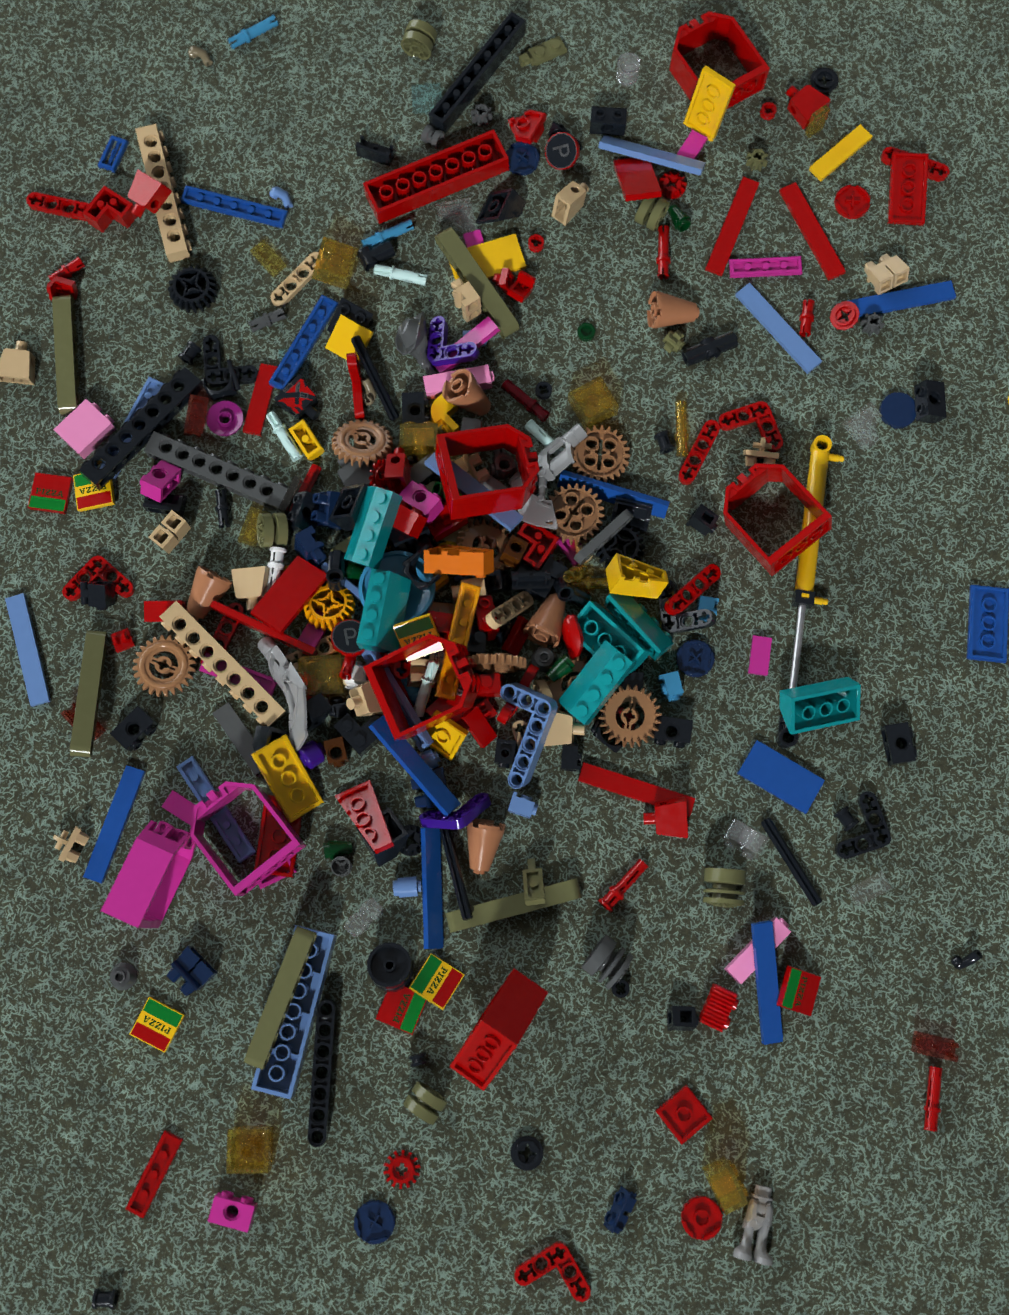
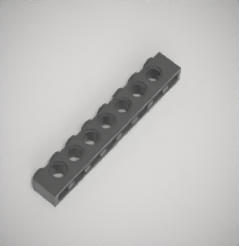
(160, 442)

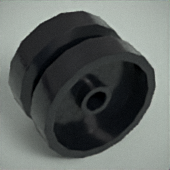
(388, 955)

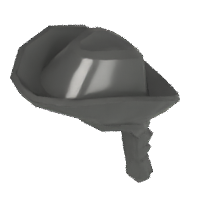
(412, 340)

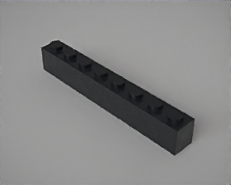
(477, 73)

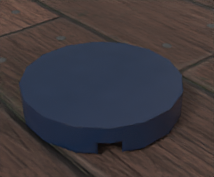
(523, 158)
(898, 410)
(695, 658)
(374, 1222)

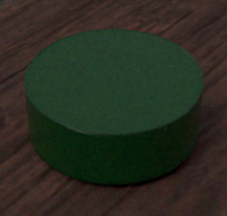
(586, 332)

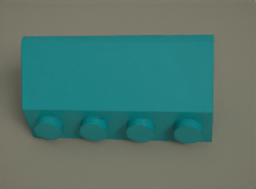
(373, 527)
(383, 607)
(639, 623)
(601, 626)
(596, 683)
(820, 705)

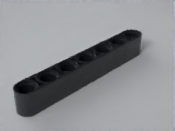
(322, 1082)

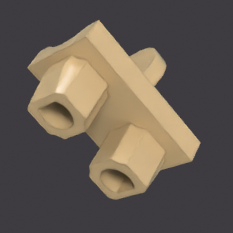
(751, 455)
(67, 853)

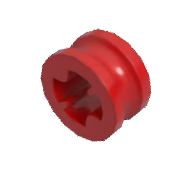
(768, 105)
(539, 238)

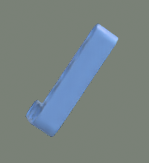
(531, 732)

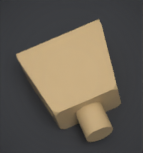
(569, 201)
(17, 365)
(250, 584)
(363, 700)
(563, 729)

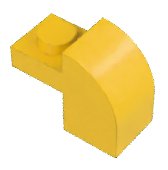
(441, 413)

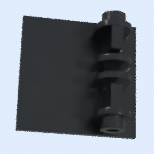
(352, 312)

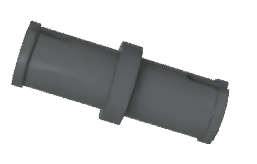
(266, 320)

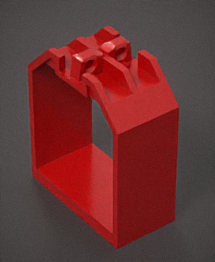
(726, 29)
(484, 440)
(747, 486)
(389, 702)
(499, 1029)

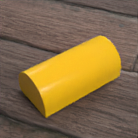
(306, 440)

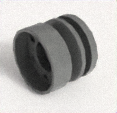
(607, 962)

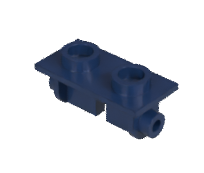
(623, 1201)

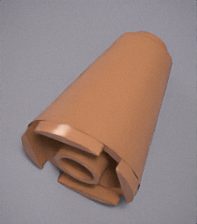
(670, 310)
(466, 393)
(205, 588)
(546, 623)
(483, 843)

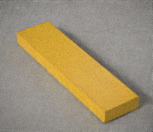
(840, 152)

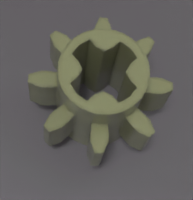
(756, 159)
(674, 341)

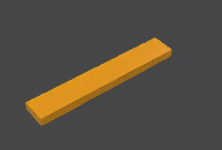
(459, 633)

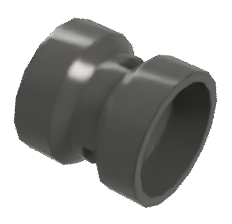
(431, 136)
(339, 864)

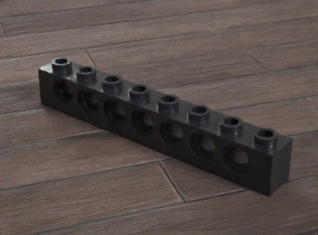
(140, 438)

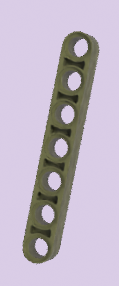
(469, 270)
(65, 353)
(88, 694)
(513, 905)
(280, 998)

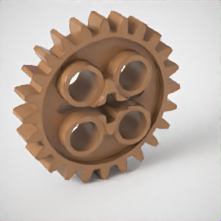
(616, 456)
(588, 522)
(498, 663)

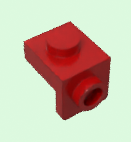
(61, 286)
(522, 286)

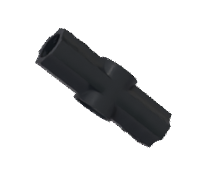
(709, 348)

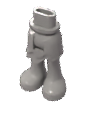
(757, 1217)

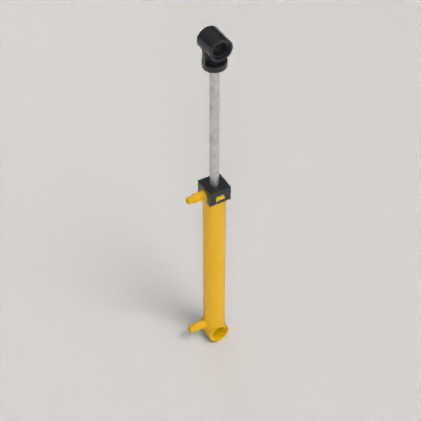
(804, 593)

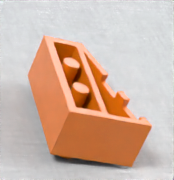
(459, 560)

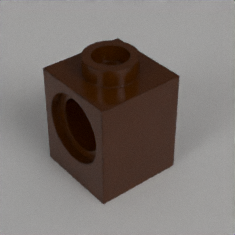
(510, 557)
(332, 744)

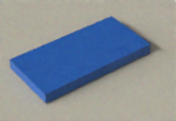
(988, 624)
(781, 777)

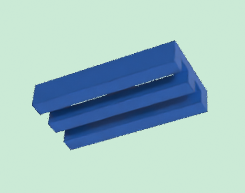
(113, 168)

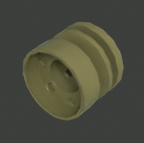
(724, 887)

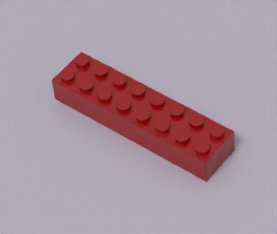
(436, 176)

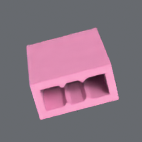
(85, 428)

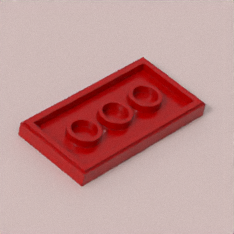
(637, 179)
(908, 188)
(289, 594)
(274, 838)

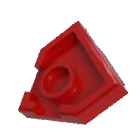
(528, 127)

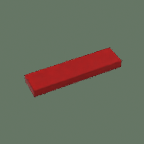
(259, 401)
(154, 1174)

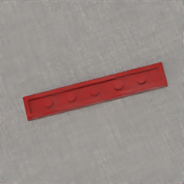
(732, 226)
(812, 231)
(263, 628)
(629, 786)

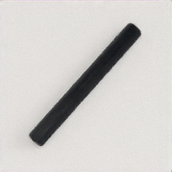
(375, 378)
(791, 862)
(456, 874)

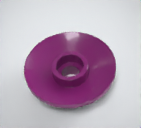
(219, 412)

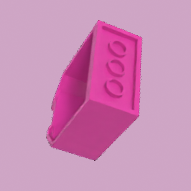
(216, 802)
(150, 875)

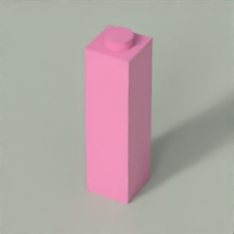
(435, 382)
(743, 964)

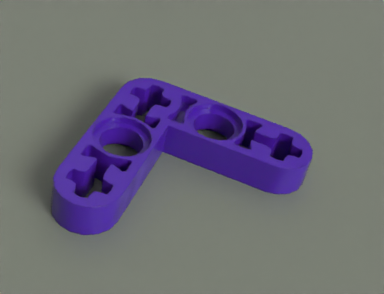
(444, 350)
(457, 819)

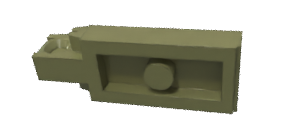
(543, 52)
(533, 884)

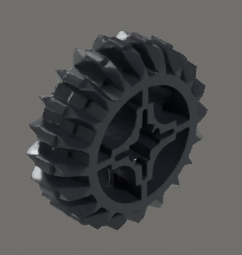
(194, 295)
(627, 543)

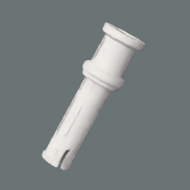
(275, 564)

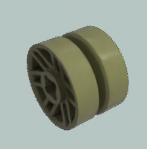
(419, 39)
(652, 212)
(272, 530)
(425, 1102)

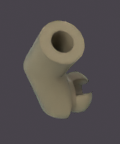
(197, 51)
(369, 393)

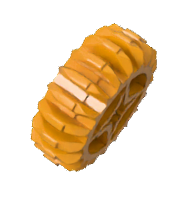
(332, 610)

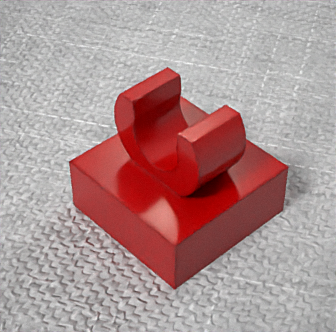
(504, 279)
(122, 640)
(487, 709)

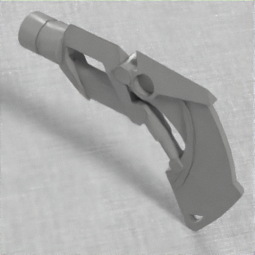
(537, 509)
(292, 687)

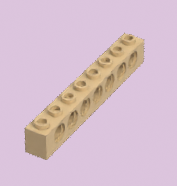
(148, 137)
(177, 613)

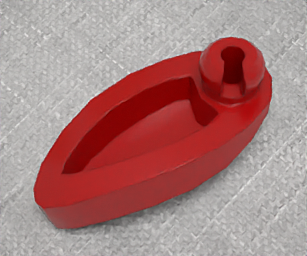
(572, 635)

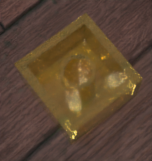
(334, 263)
(593, 403)
(418, 438)
(321, 674)
(249, 1149)
(726, 1188)

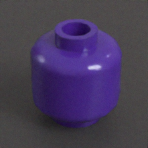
(311, 754)

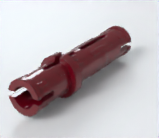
(531, 405)

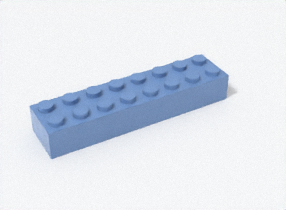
(290, 1048)

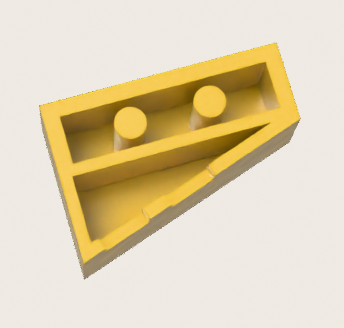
(635, 578)

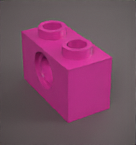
(160, 481)
(430, 506)
(222, 1216)

